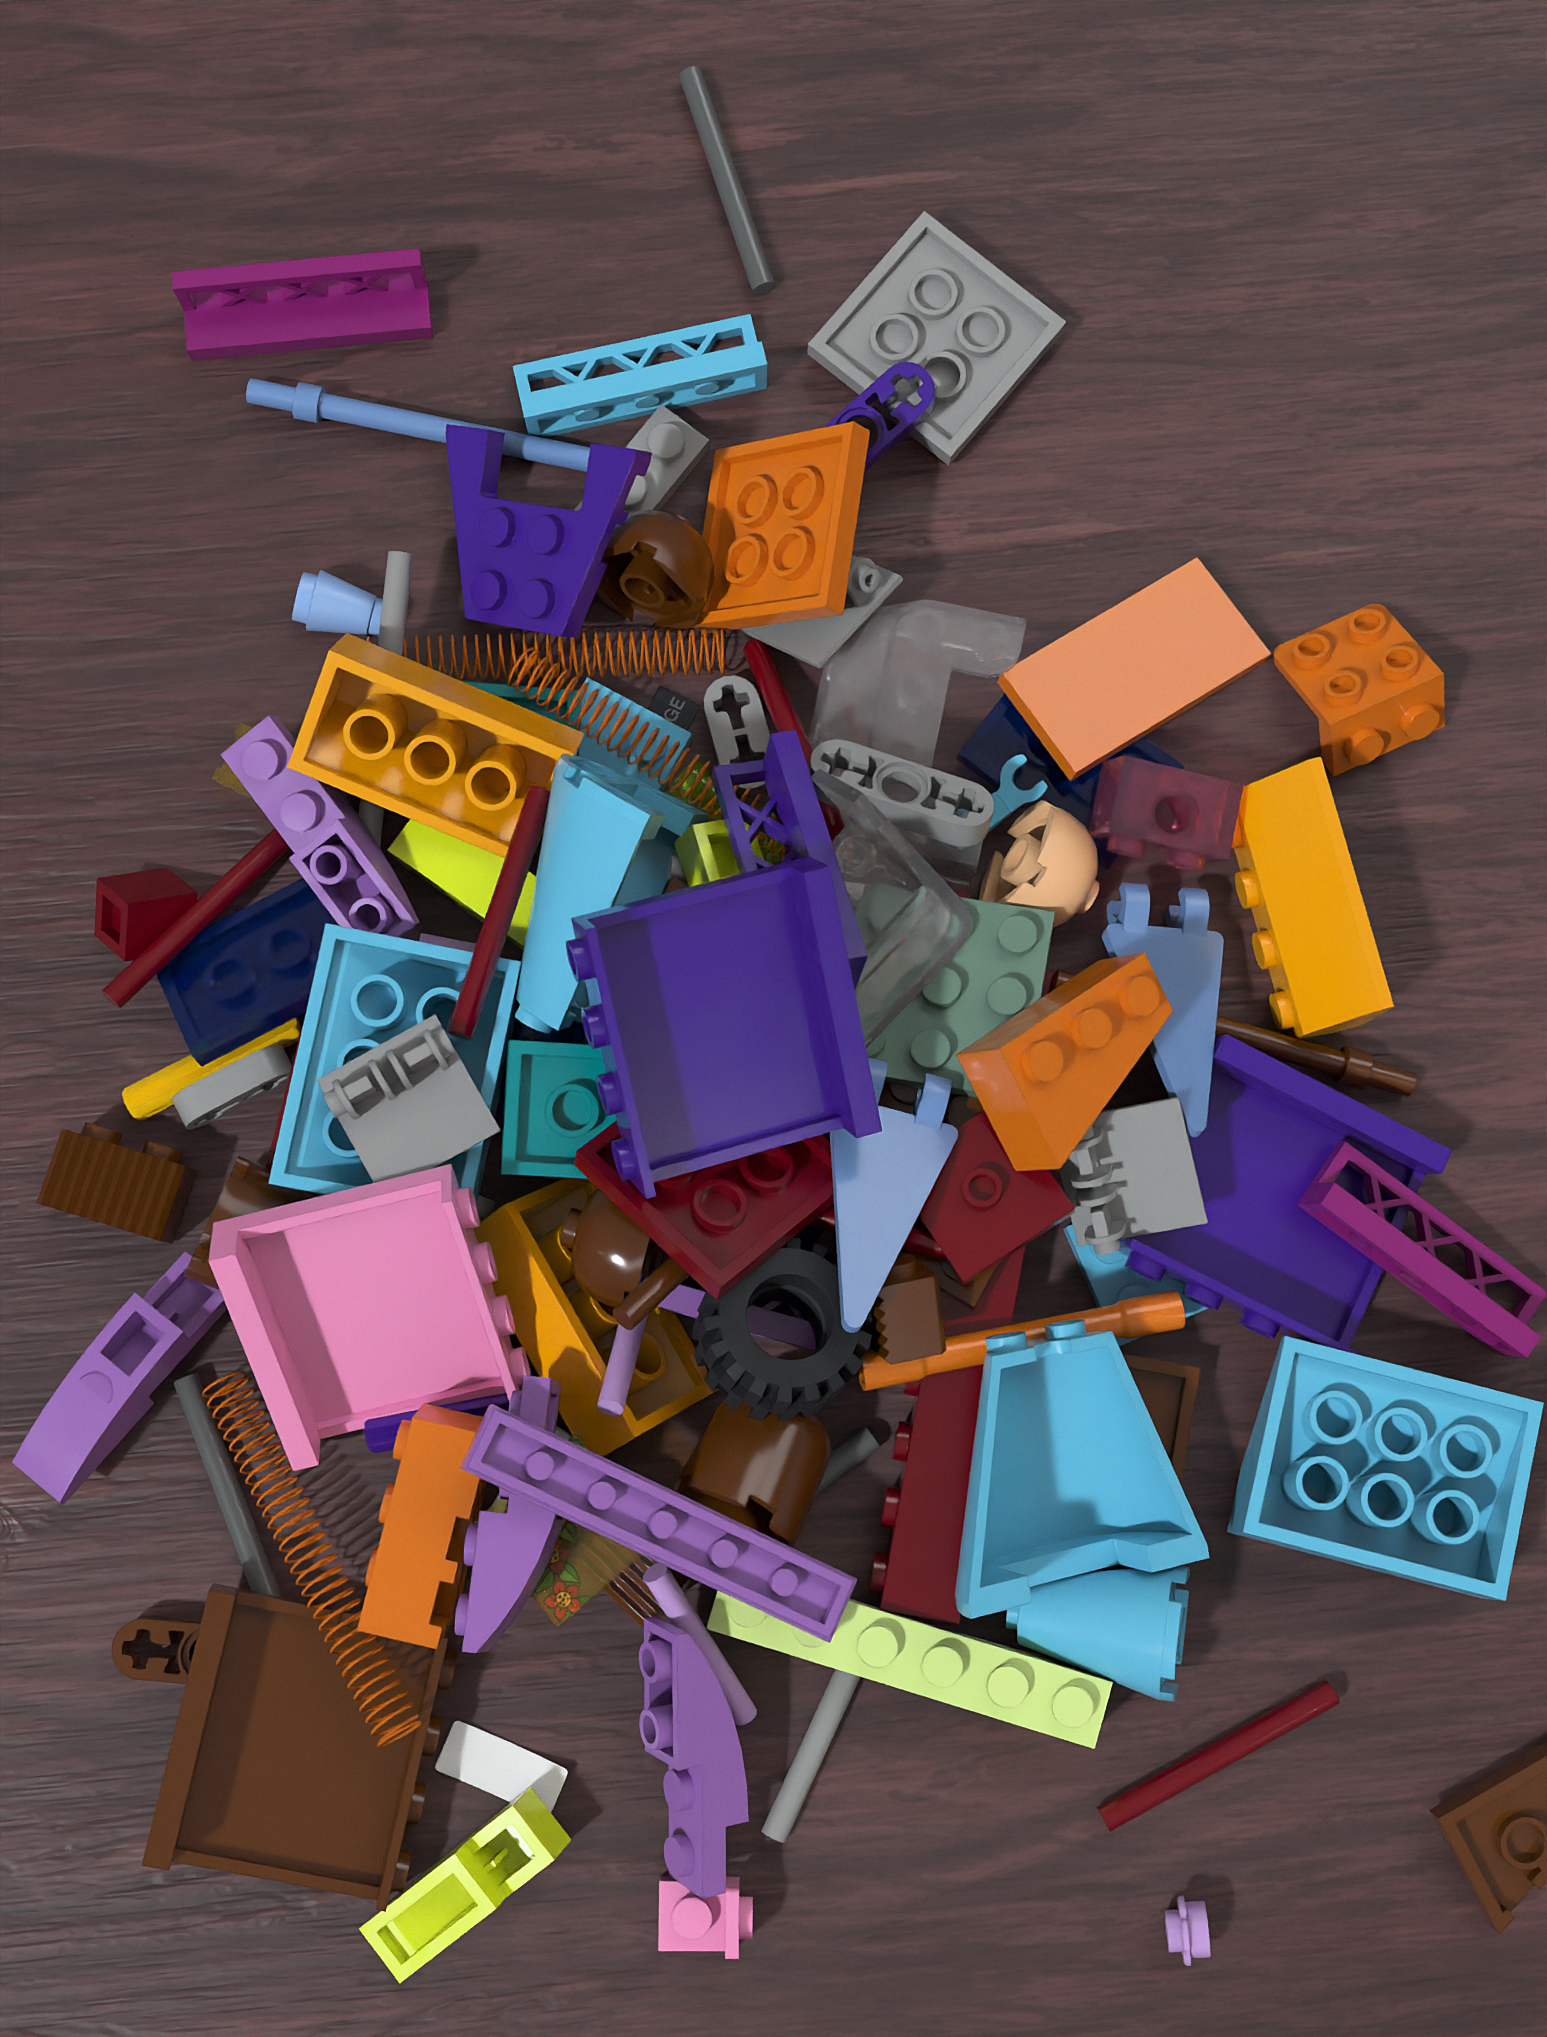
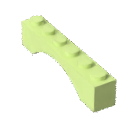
(937, 1665)

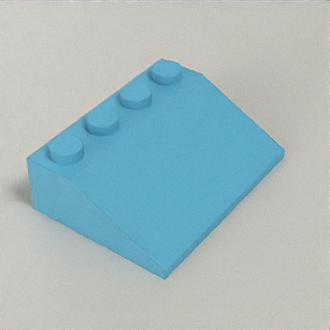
(360, 997)
(1388, 1469)

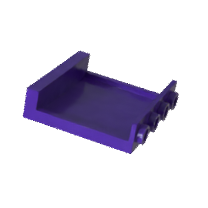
(724, 1020)
(1253, 1164)

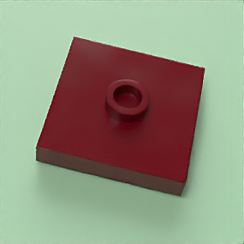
(986, 1207)

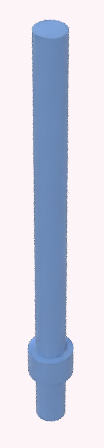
(312, 403)

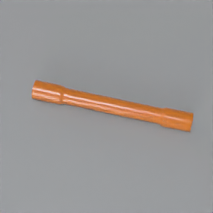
(1125, 1318)

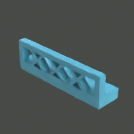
(641, 387)

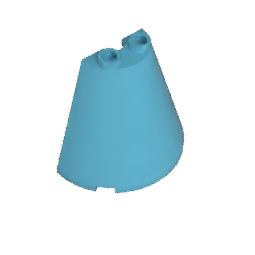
(599, 850)
(1065, 1472)

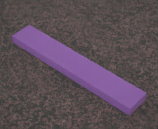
(658, 1523)

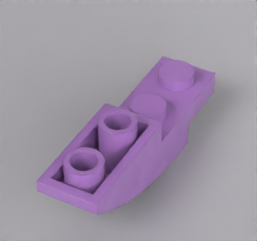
(324, 832)
(114, 1380)
(509, 1547)
(695, 1734)

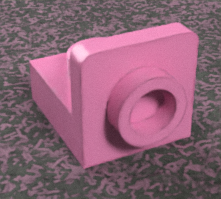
(705, 1923)

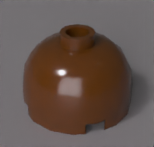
(657, 569)
(608, 1250)

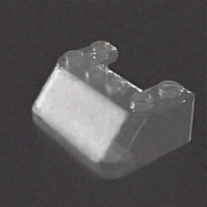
(892, 688)

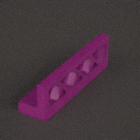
(304, 304)
(1415, 1261)

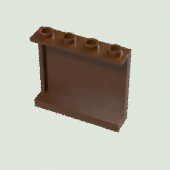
(277, 1760)

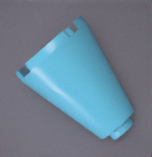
(1111, 1625)

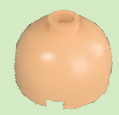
(1047, 865)

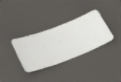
(498, 1765)

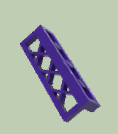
(797, 824)

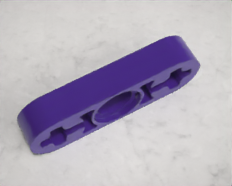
(886, 392)

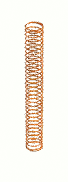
(584, 654)
(528, 665)
(225, 1390)

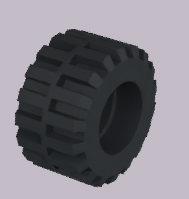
(756, 1376)

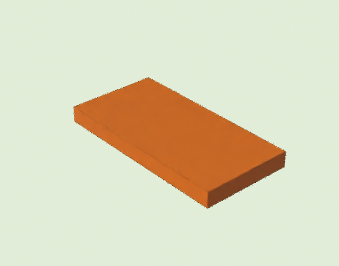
(1133, 668)

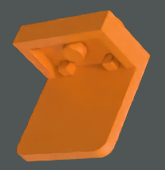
(1364, 686)

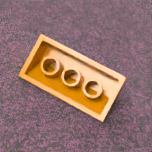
(426, 744)
(1306, 905)
(574, 1334)

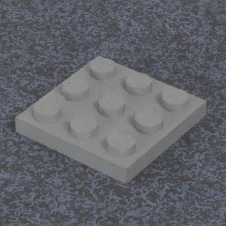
(950, 314)

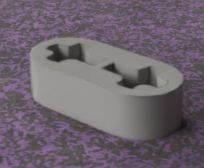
(720, 729)
(233, 1086)

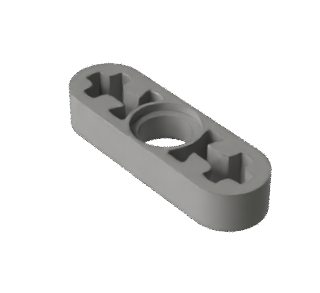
(914, 816)

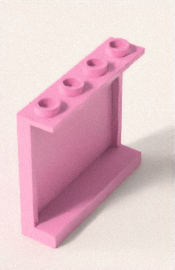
(366, 1306)

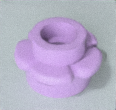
(1188, 1930)

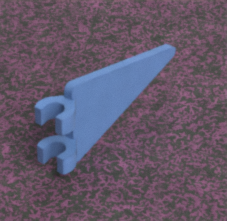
(1189, 970)
(882, 1188)

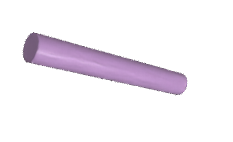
(620, 1368)
(683, 1615)

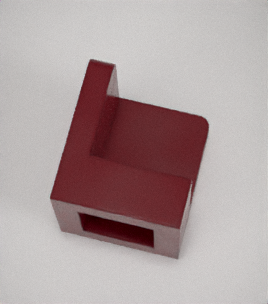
(138, 909)

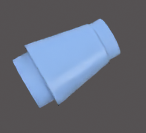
(336, 606)

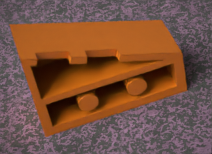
(1064, 1058)
(425, 1516)

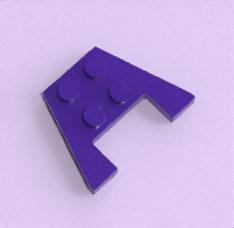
(533, 561)

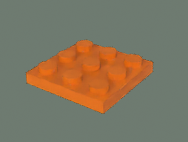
(783, 527)

